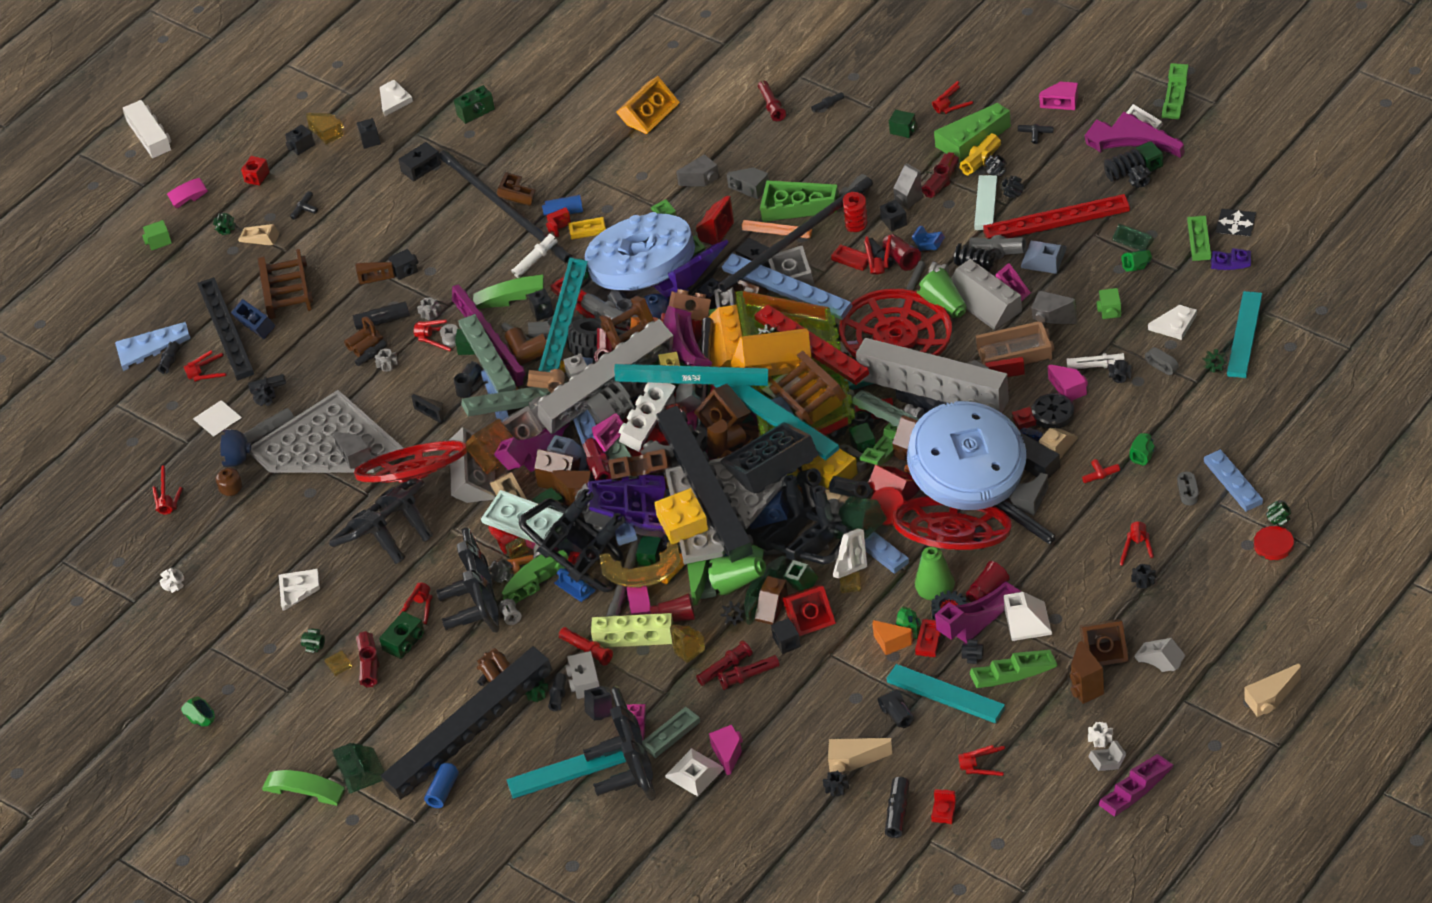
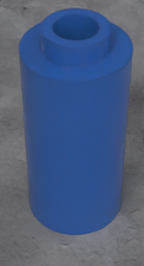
(572, 203)
(441, 785)

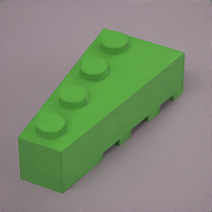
(972, 130)
(795, 199)

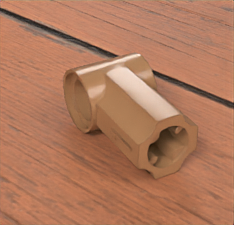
(547, 380)

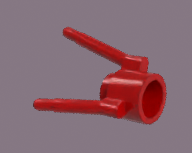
(942, 102)
(876, 265)
(423, 330)
(193, 368)
(165, 503)
(1137, 534)
(419, 595)
(968, 760)

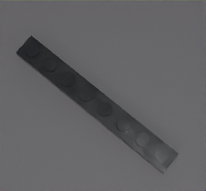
(225, 329)

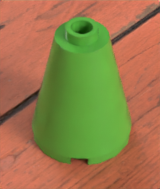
(940, 290)
(933, 574)
(732, 576)

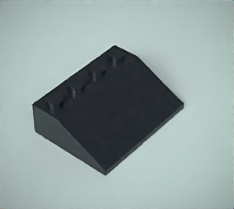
(770, 457)

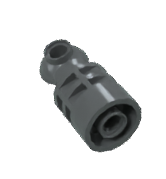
(614, 400)

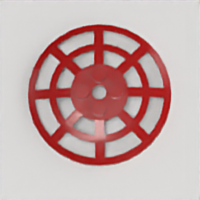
(900, 326)
(414, 468)
(950, 528)

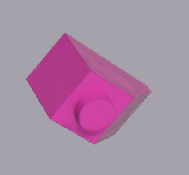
(1060, 96)
(1067, 381)
(726, 746)

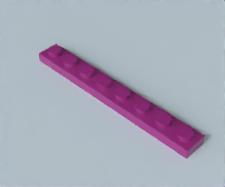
(469, 308)

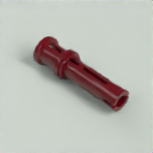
(772, 104)
(731, 658)
(739, 674)

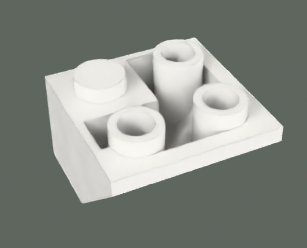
(1026, 616)
(694, 772)

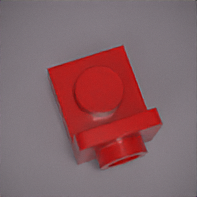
(557, 221)
(943, 806)

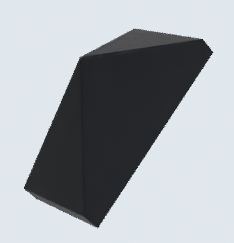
(429, 407)

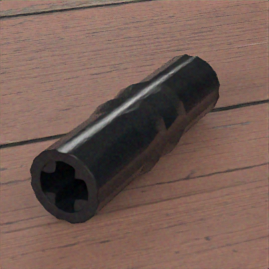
(382, 315)
(897, 807)

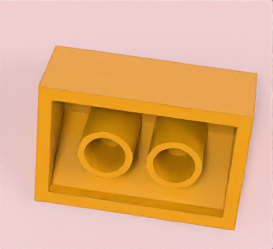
(648, 106)

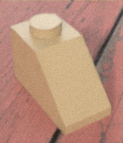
(1058, 440)
(508, 484)

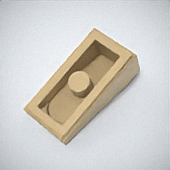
(260, 234)

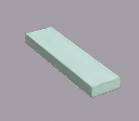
(985, 201)

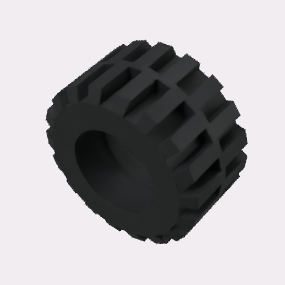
(583, 337)

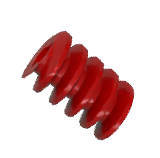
(855, 212)

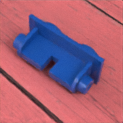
(579, 590)

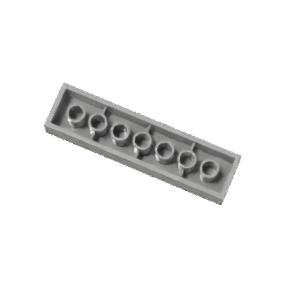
(932, 375)
(569, 399)

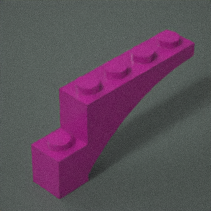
(1131, 132)
(684, 343)
(516, 453)
(969, 619)

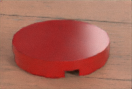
(889, 499)
(1273, 542)

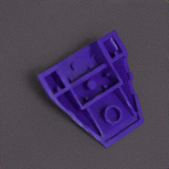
(689, 272)
(630, 498)

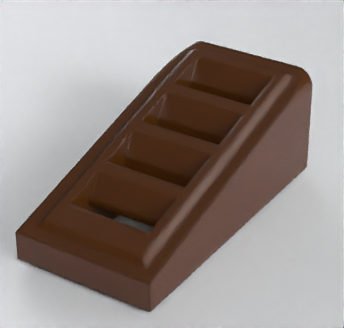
(364, 276)

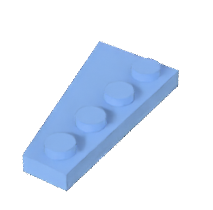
(146, 344)

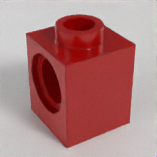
(255, 170)

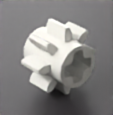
(172, 580)
(1100, 734)

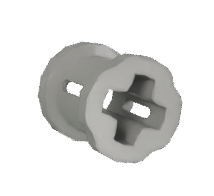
(510, 611)

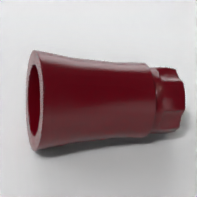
(903, 253)
(989, 580)
(680, 608)

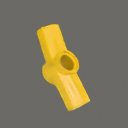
(979, 154)

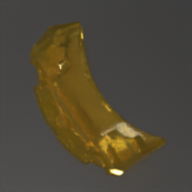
(644, 575)

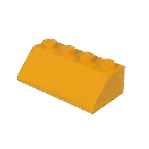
(724, 335)
(772, 351)

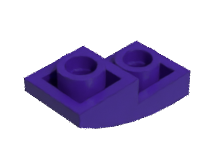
(1229, 261)

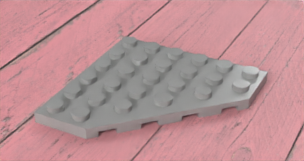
(308, 442)
(749, 505)

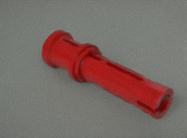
(598, 652)

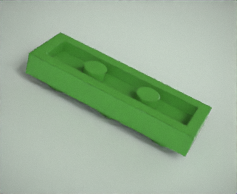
(1199, 238)

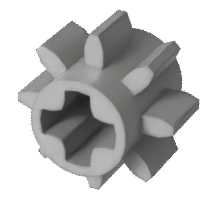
(429, 308)
(386, 360)

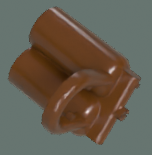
(364, 338)
(492, 664)

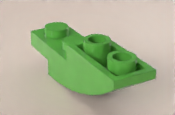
(527, 579)

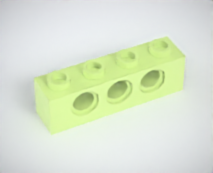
(632, 630)

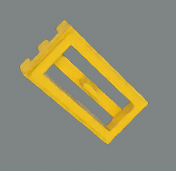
(587, 228)

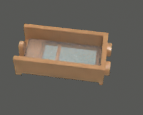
(1024, 341)

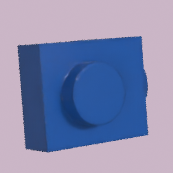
(926, 240)

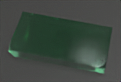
(1132, 238)

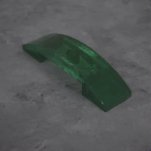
(774, 569)

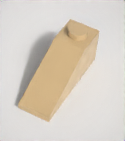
(1270, 692)
(855, 753)

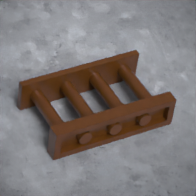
(268, 281)
(639, 308)
(814, 372)

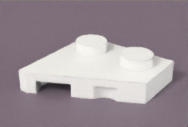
(851, 554)

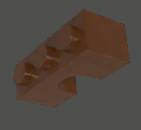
(645, 464)

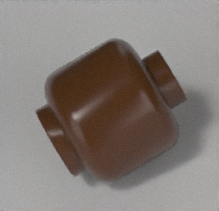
(229, 482)

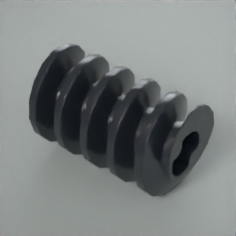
(1122, 164)
(963, 255)

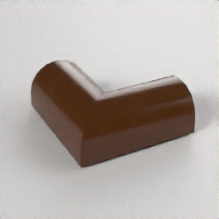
(513, 191)
(521, 348)
(723, 438)

